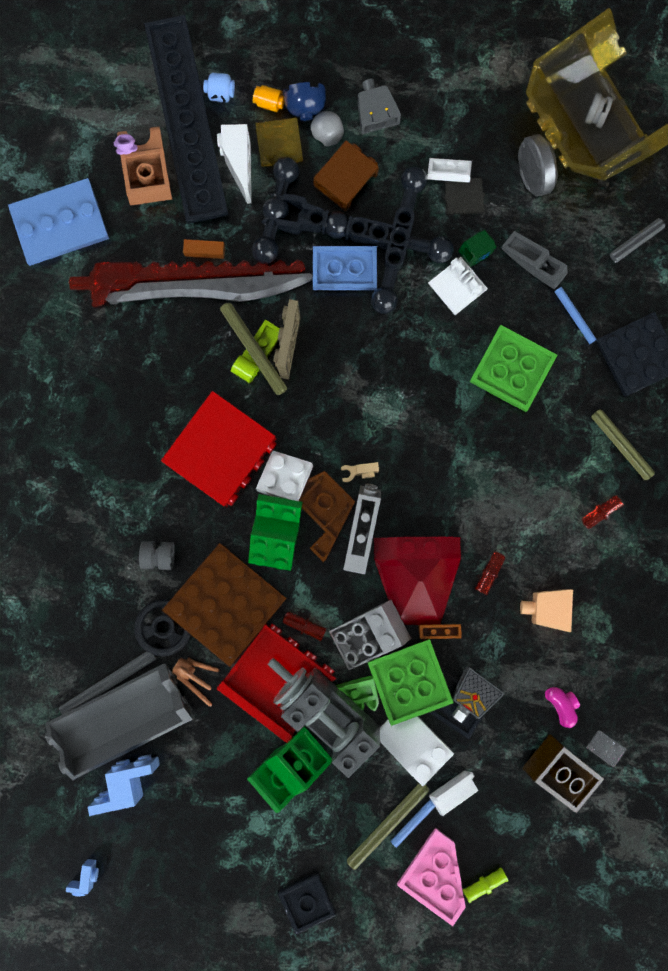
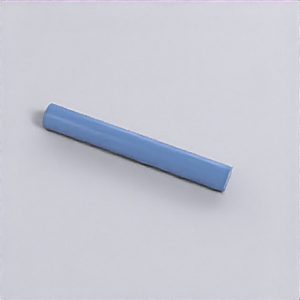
(575, 315)
(413, 823)

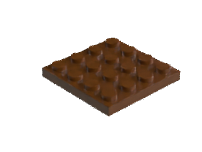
(224, 604)

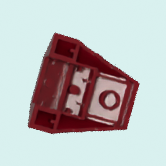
(418, 575)

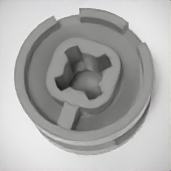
(598, 110)

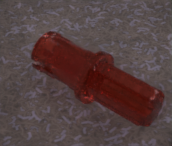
(602, 512)
(490, 573)
(304, 625)

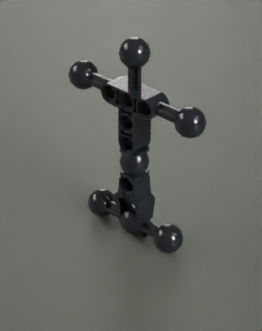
(339, 225)

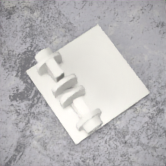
(457, 285)

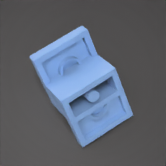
(123, 785)

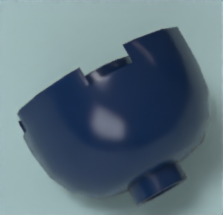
(304, 100)

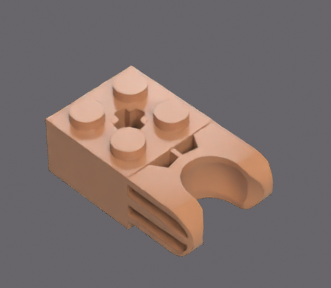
(146, 171)

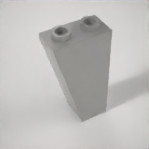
(362, 528)

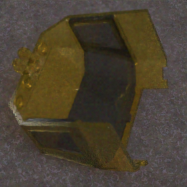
(563, 91)

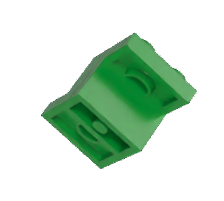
(275, 532)
(290, 769)

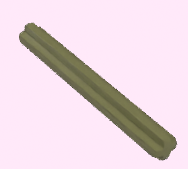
(253, 348)
(387, 826)

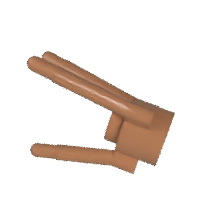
(184, 672)

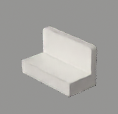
(453, 792)

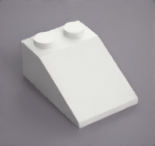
(236, 149)
(415, 748)

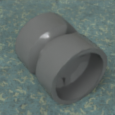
(156, 555)

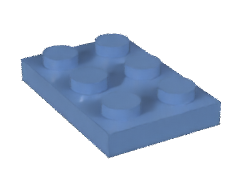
(344, 267)

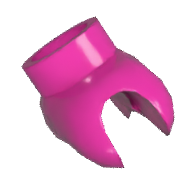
(564, 704)

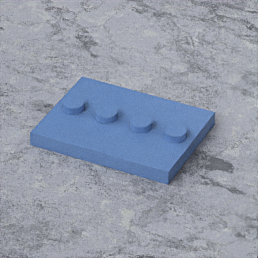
(58, 221)

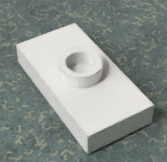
(449, 170)

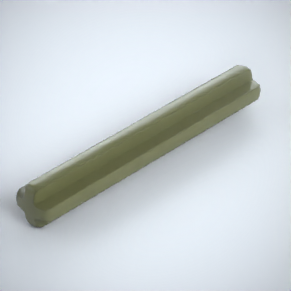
(623, 444)

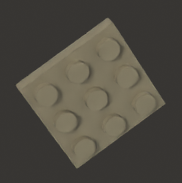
(287, 339)

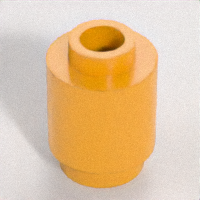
(268, 98)

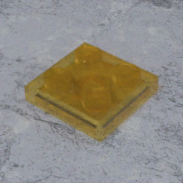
(278, 140)

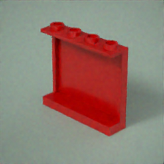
(220, 450)
(255, 684)

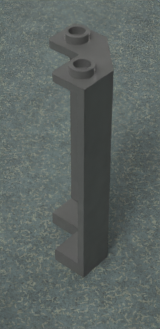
(118, 721)

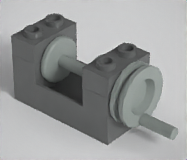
(329, 714)

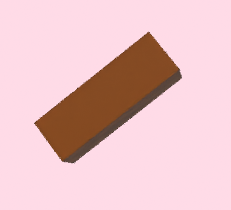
(204, 249)
(440, 631)

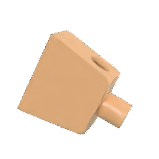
(550, 609)

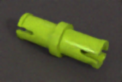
(485, 885)

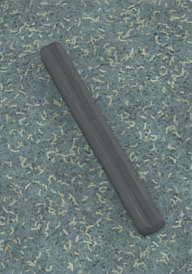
(108, 682)

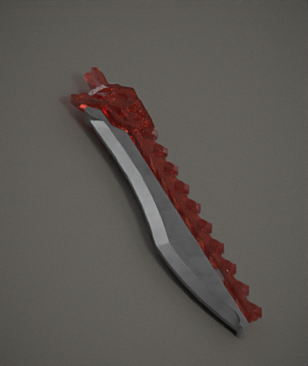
(119, 281)

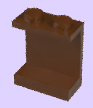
(345, 174)

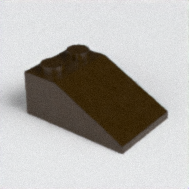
(562, 773)

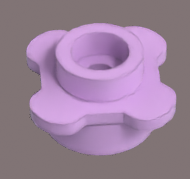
(125, 144)

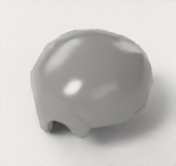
(327, 128)

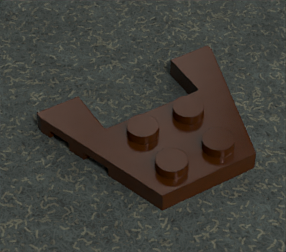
(328, 508)

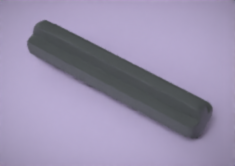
(637, 240)

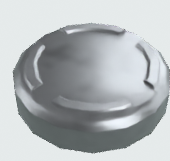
(537, 165)

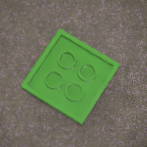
(513, 368)
(410, 682)

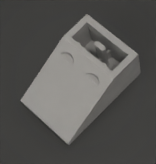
(370, 635)

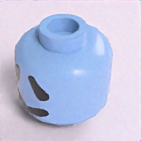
(219, 87)

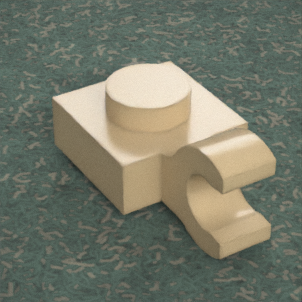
(365, 470)

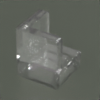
(606, 748)

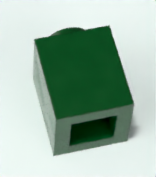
(477, 248)

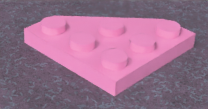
(435, 878)

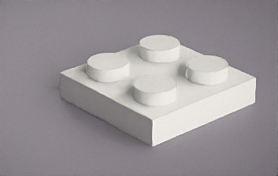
(284, 476)

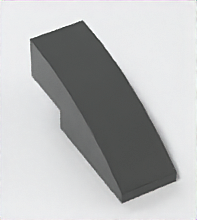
(535, 259)

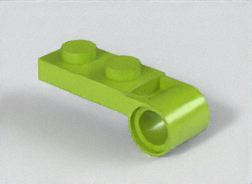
(267, 339)

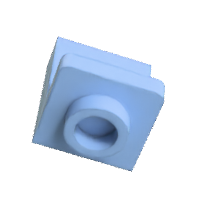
(88, 876)

